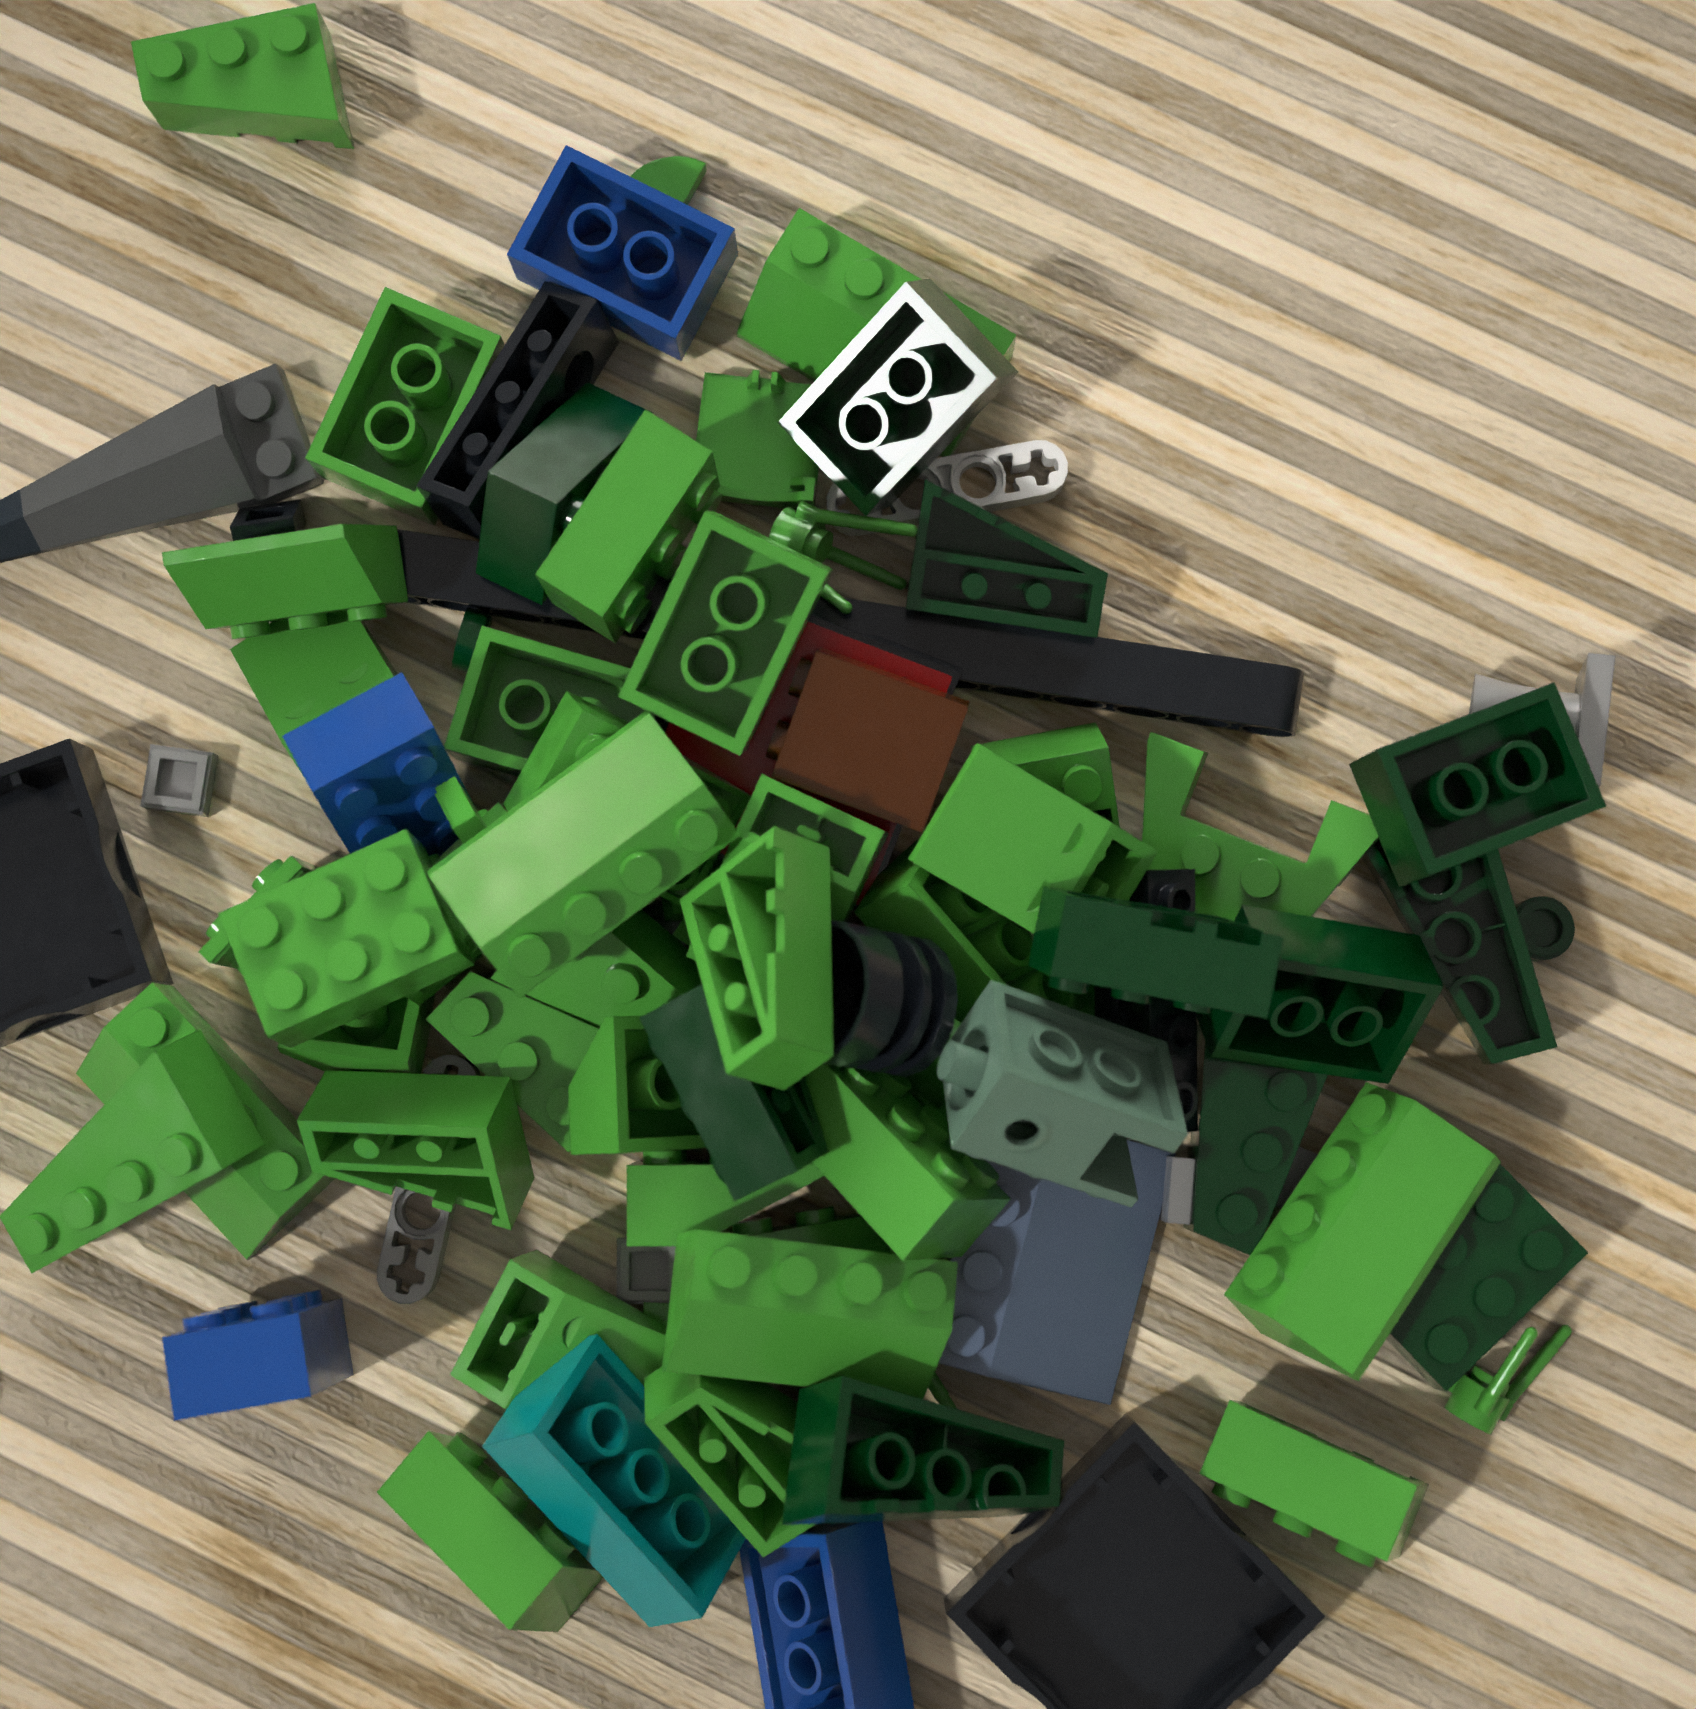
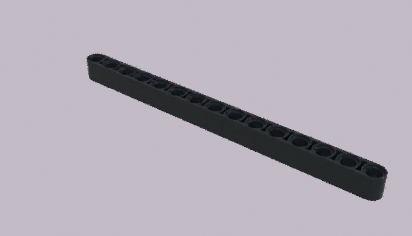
(992, 655)

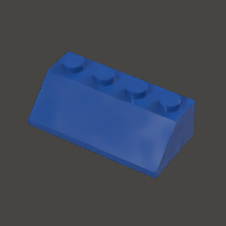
(827, 1620)

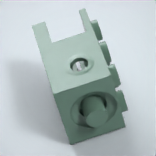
(1058, 1092)

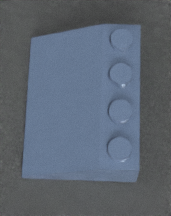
(1056, 1282)

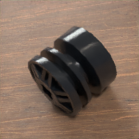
(889, 1000)

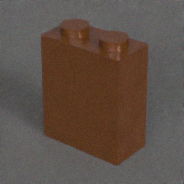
(867, 738)

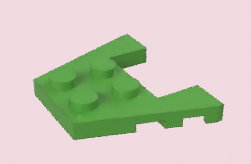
(1234, 869)

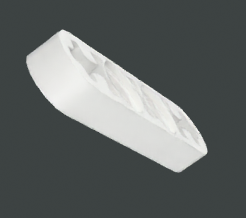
(948, 470)

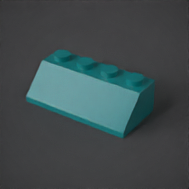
(614, 1487)

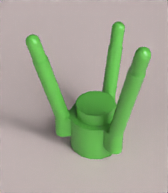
(806, 533)
(1487, 1398)

